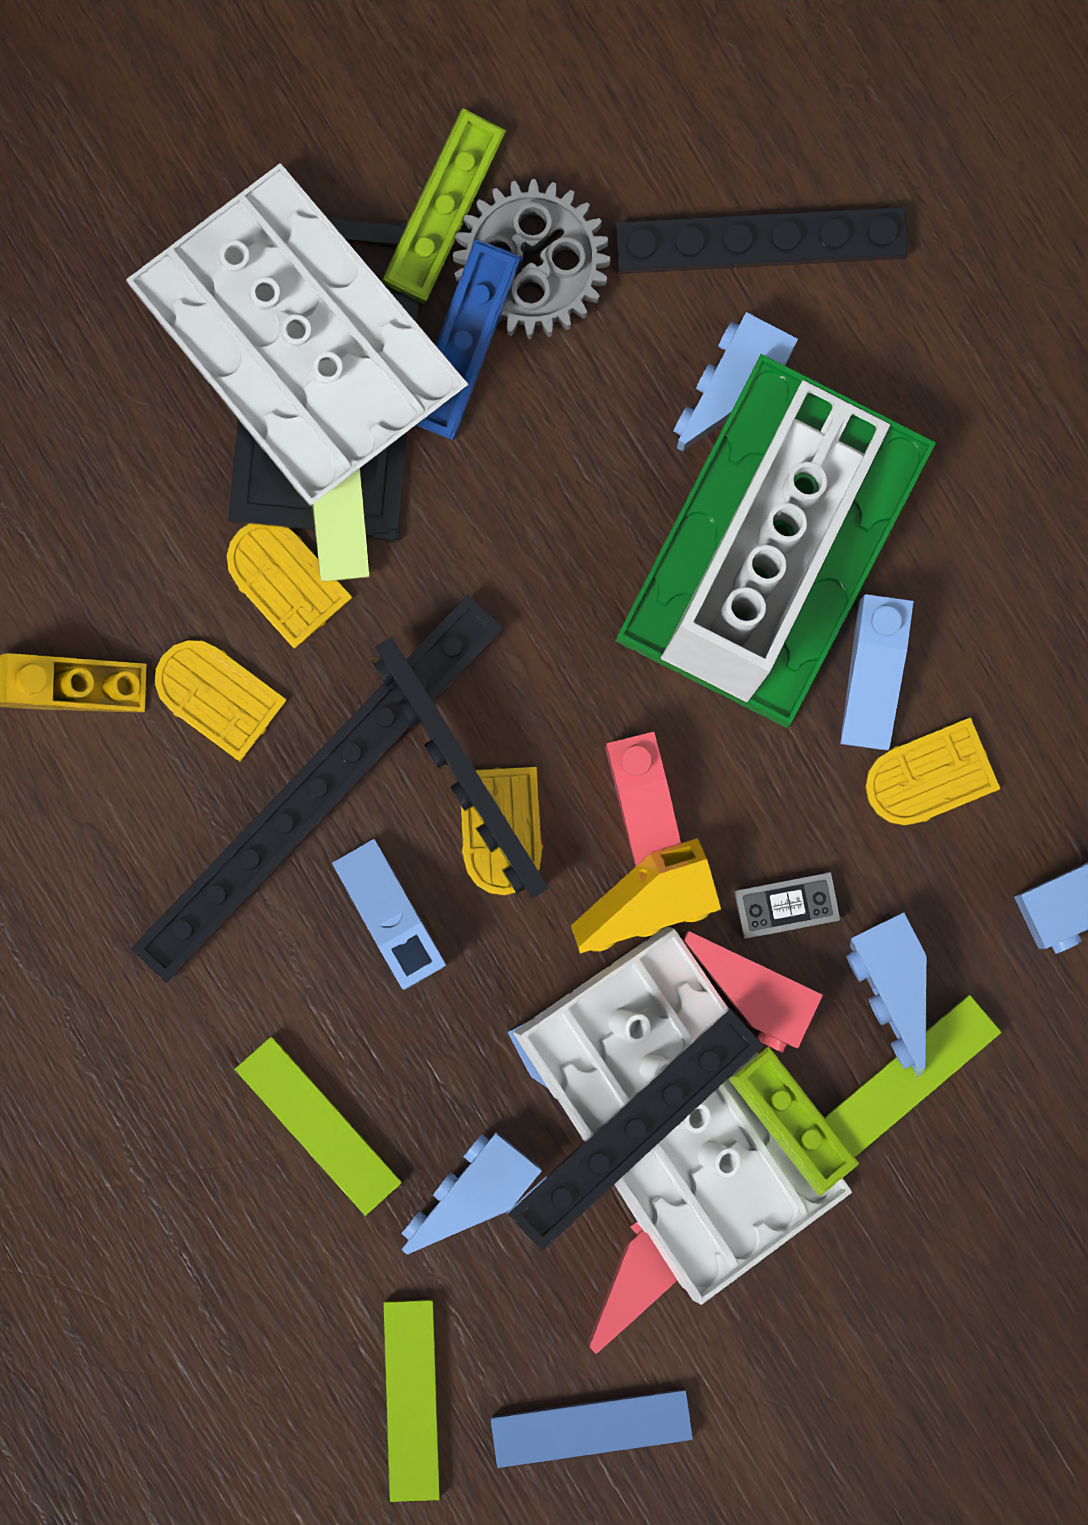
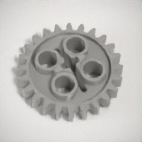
(562, 288)

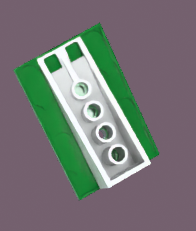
(775, 541)

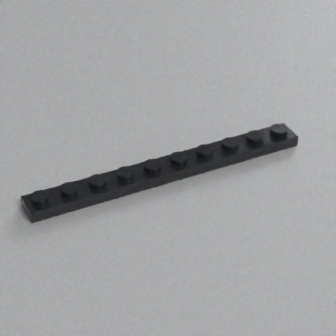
(311, 795)

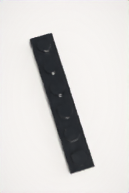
(761, 240)
(469, 787)
(634, 1129)

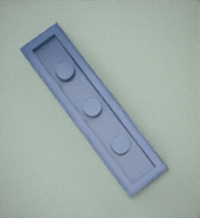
(591, 1428)

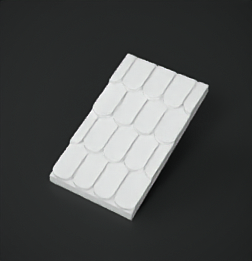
(296, 334)
(719, 1183)

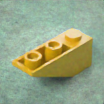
(71, 684)
(657, 893)

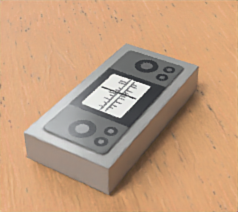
(787, 905)

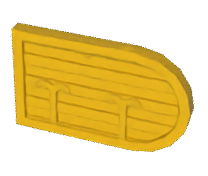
(283, 581)
(216, 695)
(930, 775)
(517, 798)

